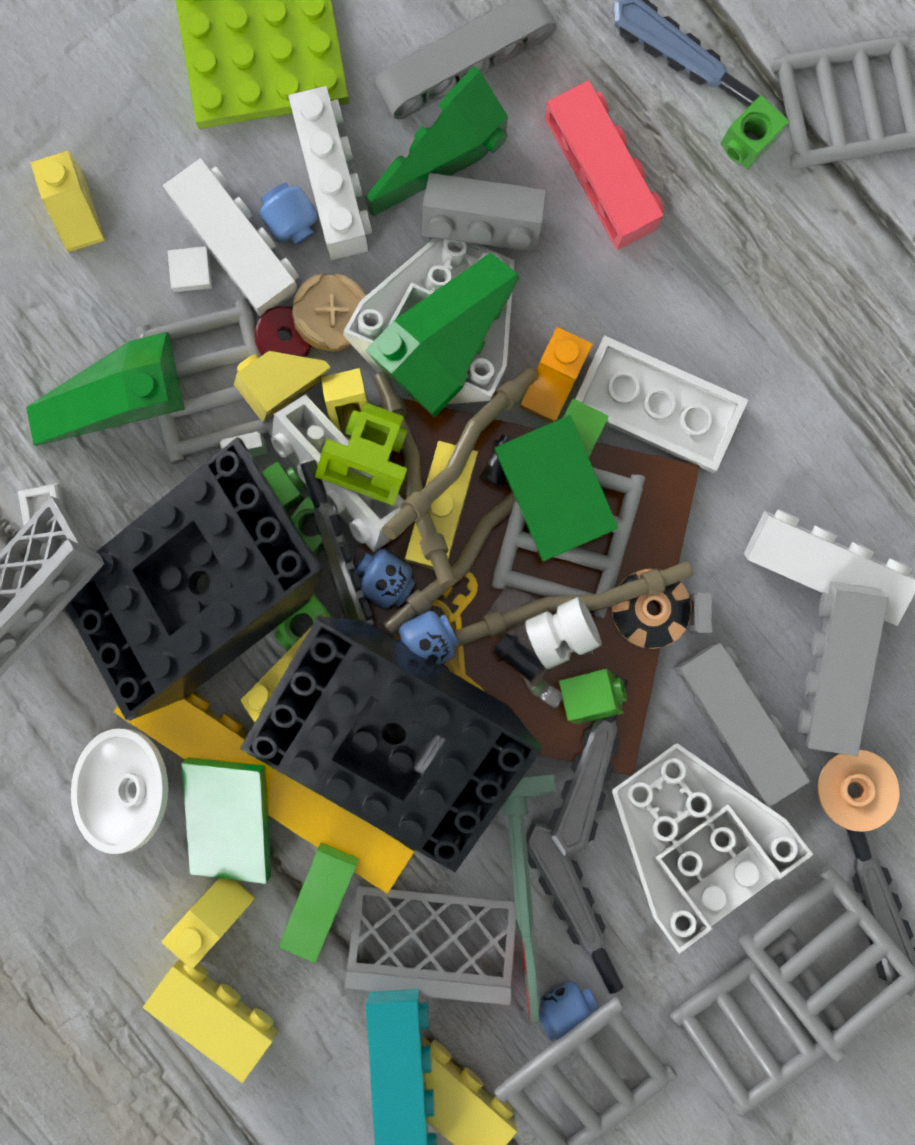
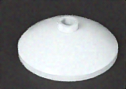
(119, 791)

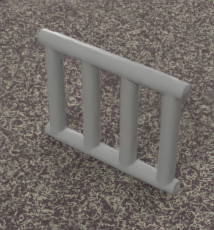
(859, 55)
(239, 314)
(608, 564)
(781, 977)
(719, 991)
(578, 1039)

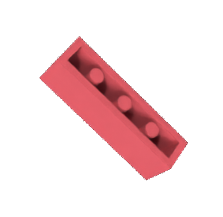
(603, 164)

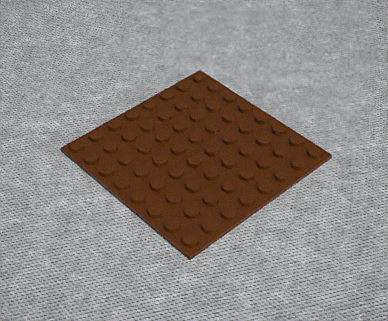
(652, 544)

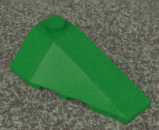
(462, 135)
(438, 338)
(117, 390)

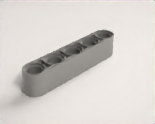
(481, 43)

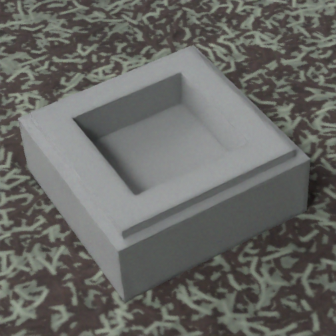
(701, 613)

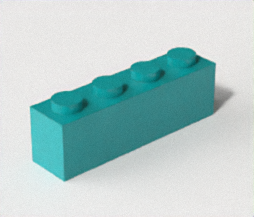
(399, 1068)

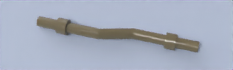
(419, 503)
(432, 542)
(650, 583)
(421, 601)

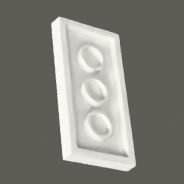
(661, 404)

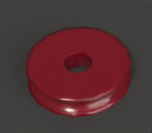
(270, 324)

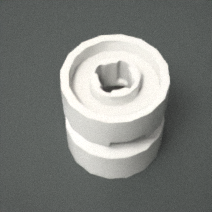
(563, 633)

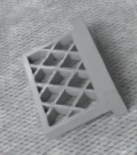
(47, 592)
(431, 982)

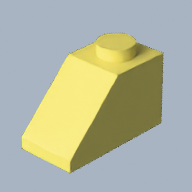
(68, 200)
(277, 380)
(342, 395)
(208, 920)

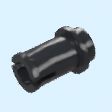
(493, 472)
(518, 657)

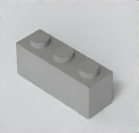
(482, 212)

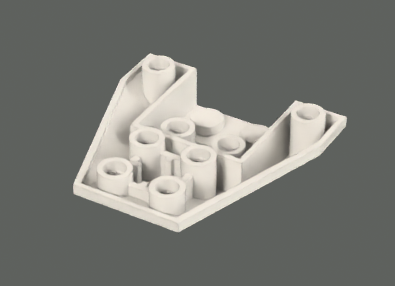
(413, 282)
(700, 843)

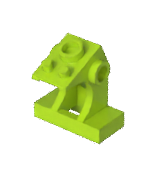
(373, 438)

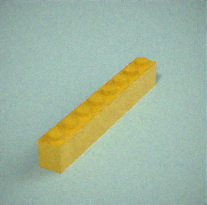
(200, 733)

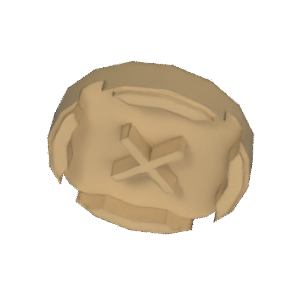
(324, 309)

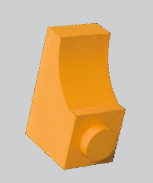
(556, 375)

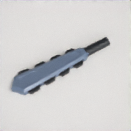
(662, 37)

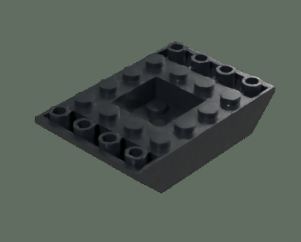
(143, 605)
(422, 788)

